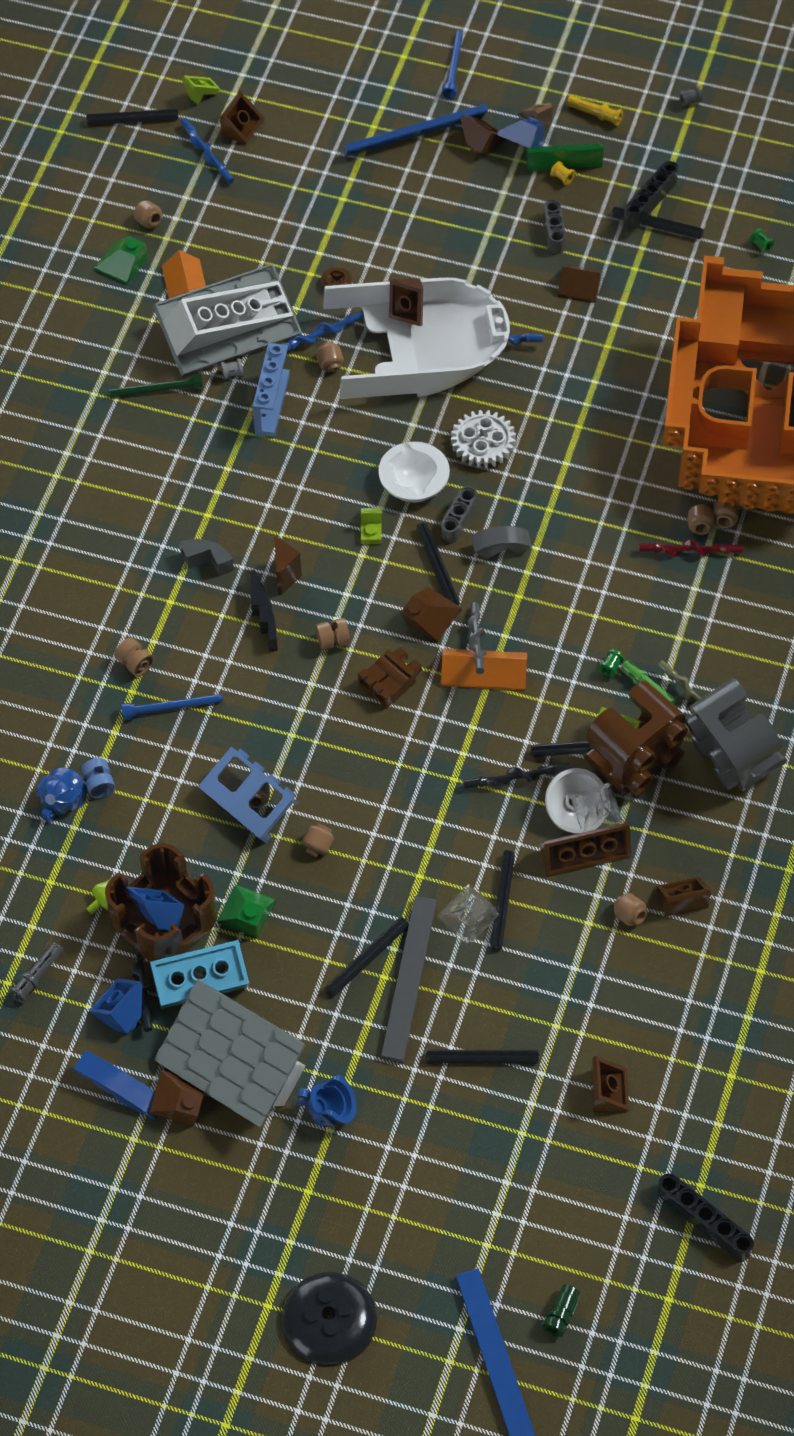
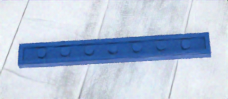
(412, 131)
(494, 1354)

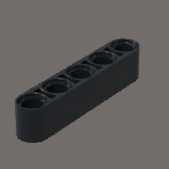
(650, 194)
(707, 1227)

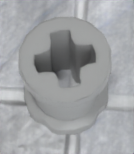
(232, 369)

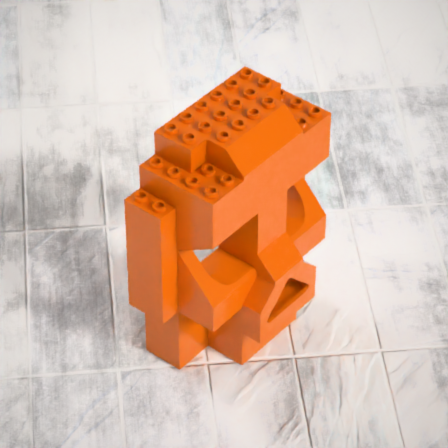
(735, 322)

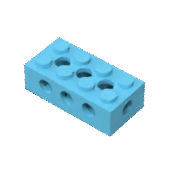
(205, 960)

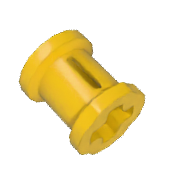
(562, 173)

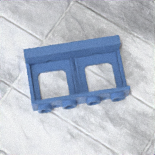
(270, 391)
(238, 802)

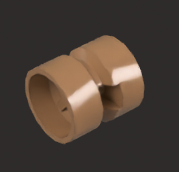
(333, 634)
(133, 657)

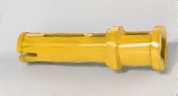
(603, 112)

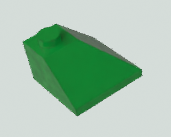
(123, 259)
(246, 911)

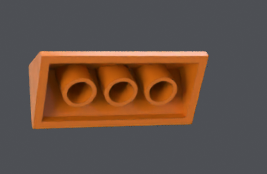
(182, 274)
(501, 670)

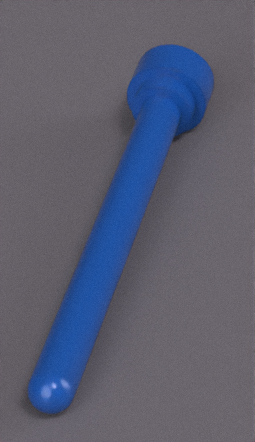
(449, 88)
(130, 711)

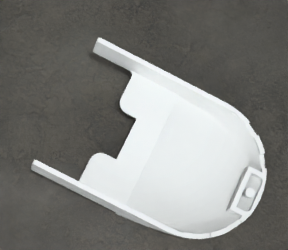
(458, 336)

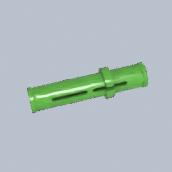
(639, 676)

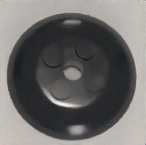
(331, 1340)

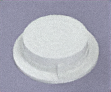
(414, 471)

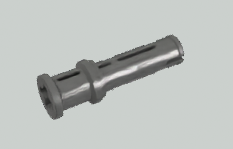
(30, 979)

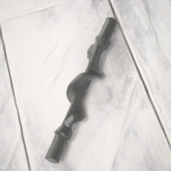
(474, 640)

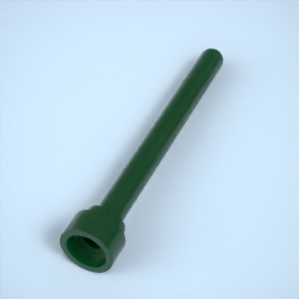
(193, 382)

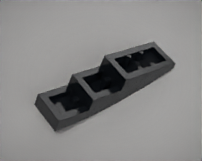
(262, 607)

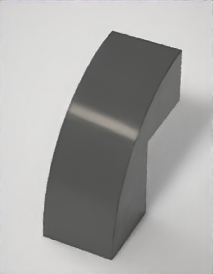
(496, 539)
(201, 551)

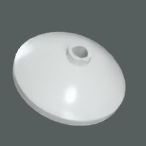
(558, 796)

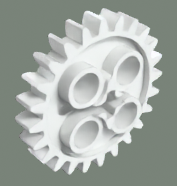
(483, 444)

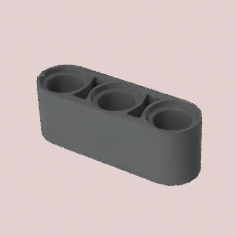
(554, 226)
(458, 514)

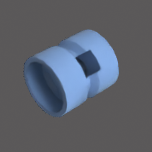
(97, 778)

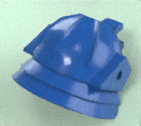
(61, 792)
(330, 1102)

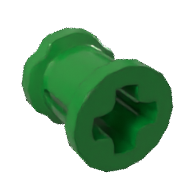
(761, 241)
(611, 663)

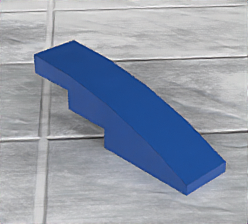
(116, 1082)

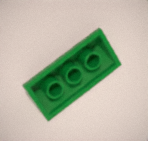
(570, 155)

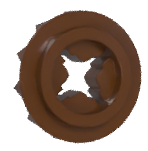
(338, 274)

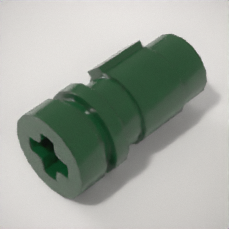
(562, 1308)

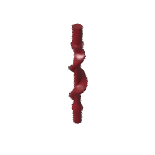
(690, 545)

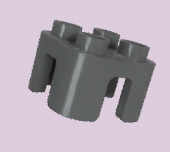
(738, 745)

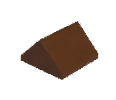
(240, 119)
(580, 283)
(406, 300)
(287, 565)
(684, 896)
(609, 1086)

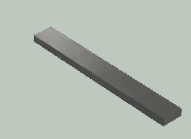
(409, 979)

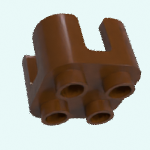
(631, 754)
(165, 870)

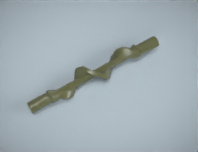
(689, 694)

